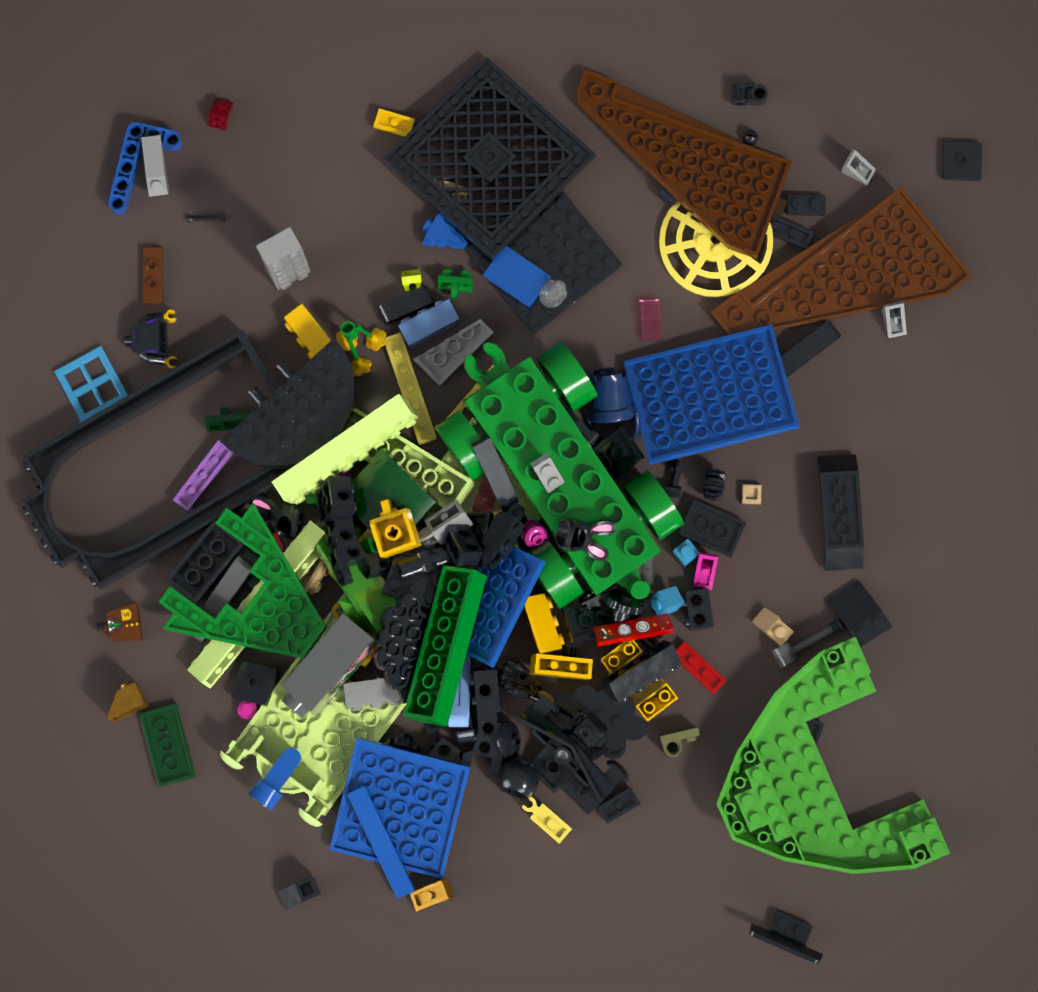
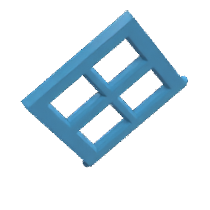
(92, 384)

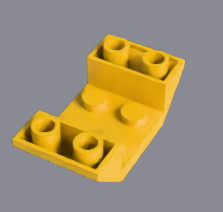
(654, 696)

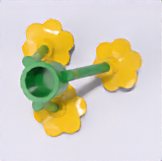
(347, 339)

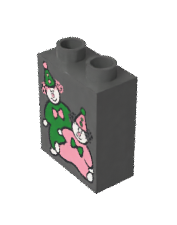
(327, 667)

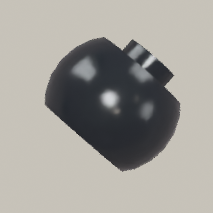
(518, 779)

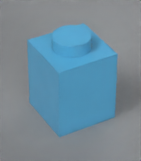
(685, 553)
(666, 601)

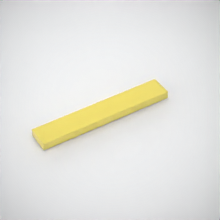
(409, 387)

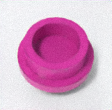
(247, 710)

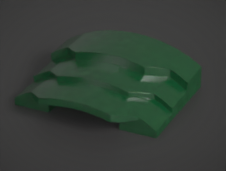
(388, 480)

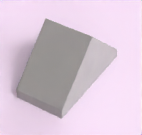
(858, 168)
(894, 319)

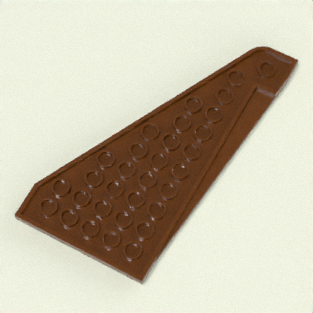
(710, 173)
(859, 268)

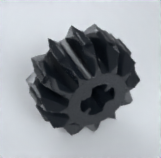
(714, 484)

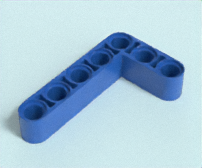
(134, 160)

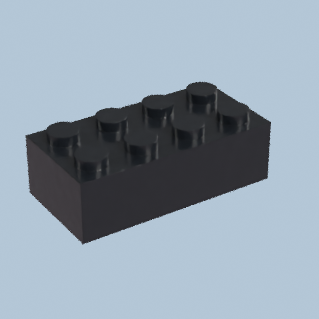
(205, 563)

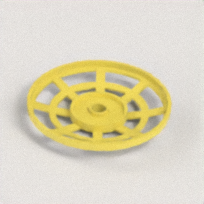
(708, 252)

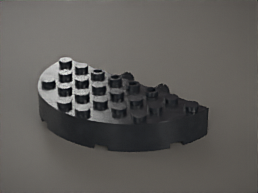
(300, 414)

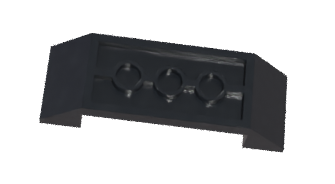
(841, 512)

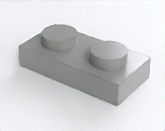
(547, 472)

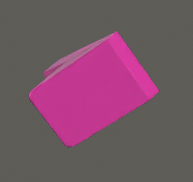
(705, 571)

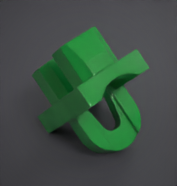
(447, 282)

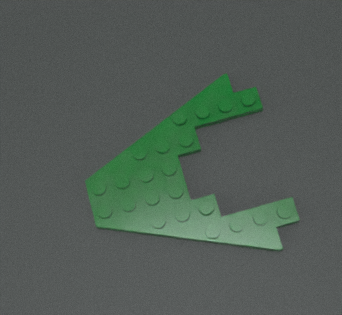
(279, 615)

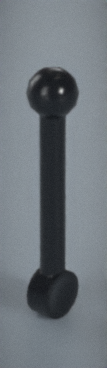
(221, 218)

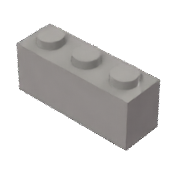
(369, 693)

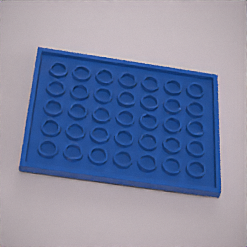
(711, 394)

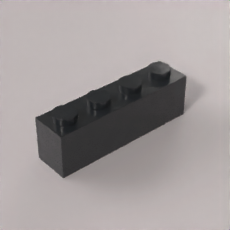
(641, 671)

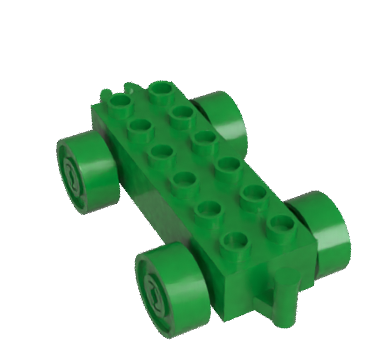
(526, 422)

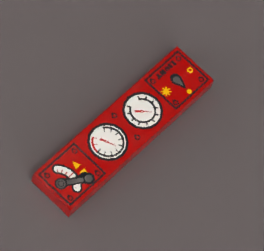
(633, 630)

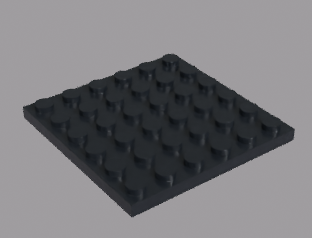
(564, 248)

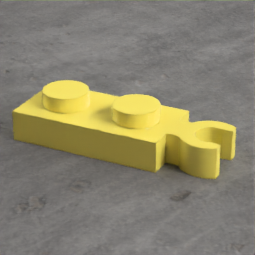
(548, 821)

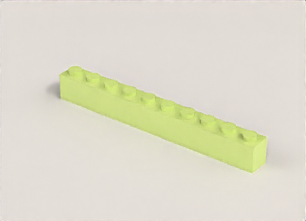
(219, 655)

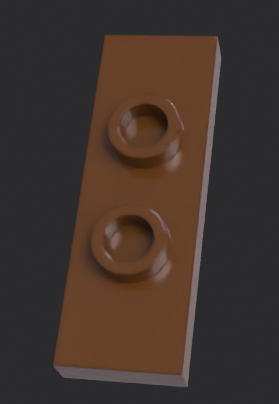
(153, 276)

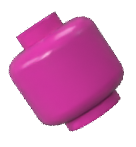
(534, 533)

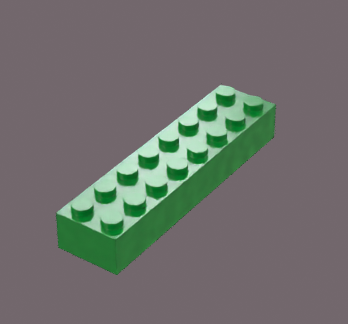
(445, 645)

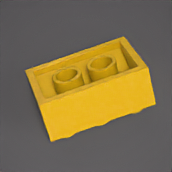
(543, 624)

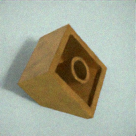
(127, 701)

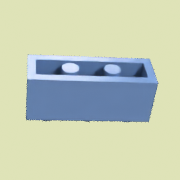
(428, 323)

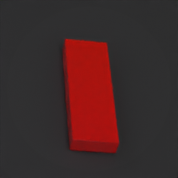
(699, 668)

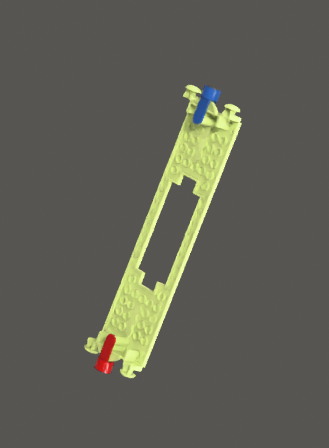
(317, 751)

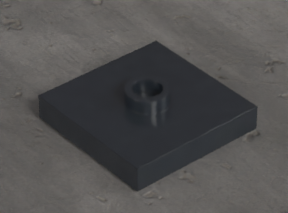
(962, 161)
(255, 683)

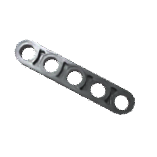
(228, 588)

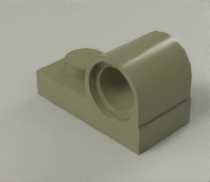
(687, 735)

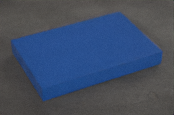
(516, 276)

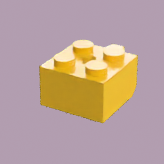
(385, 526)

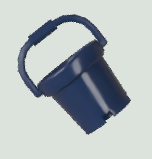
(613, 399)

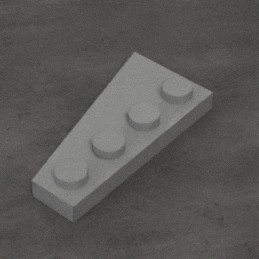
(449, 355)

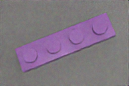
(203, 476)

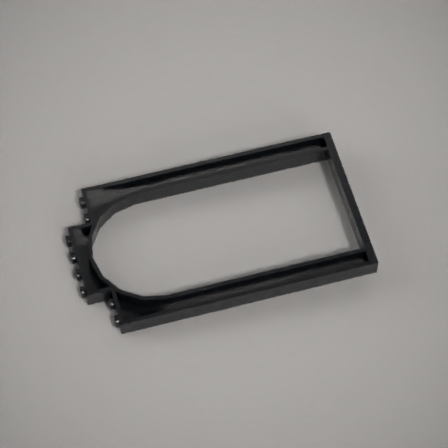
(49, 457)

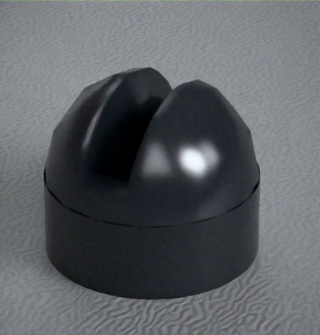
(750, 140)

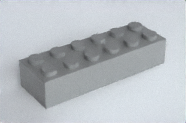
(284, 259)

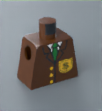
(123, 624)

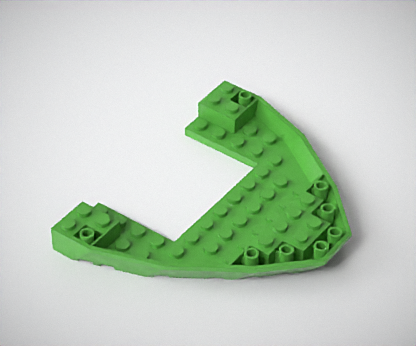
(784, 798)

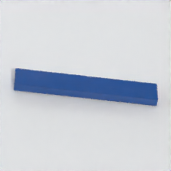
(381, 841)

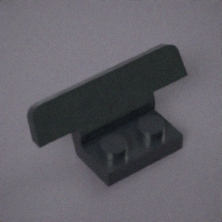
(787, 935)

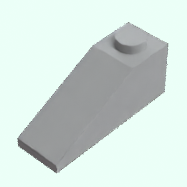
(155, 165)

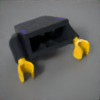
(150, 338)

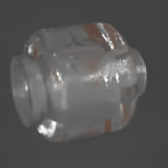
(553, 293)

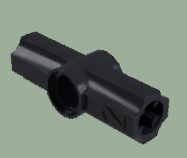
(424, 562)

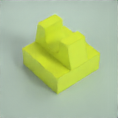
(411, 276)

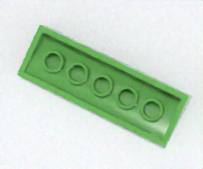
(363, 592)

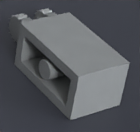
(437, 523)

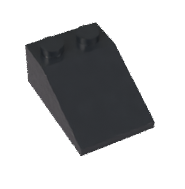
(859, 613)

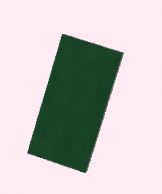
(167, 745)

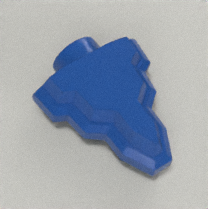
(442, 234)

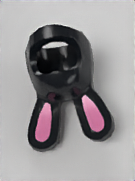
(282, 518)
(577, 536)

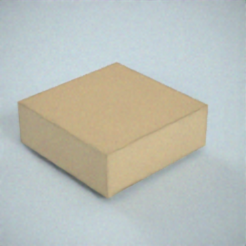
(751, 494)

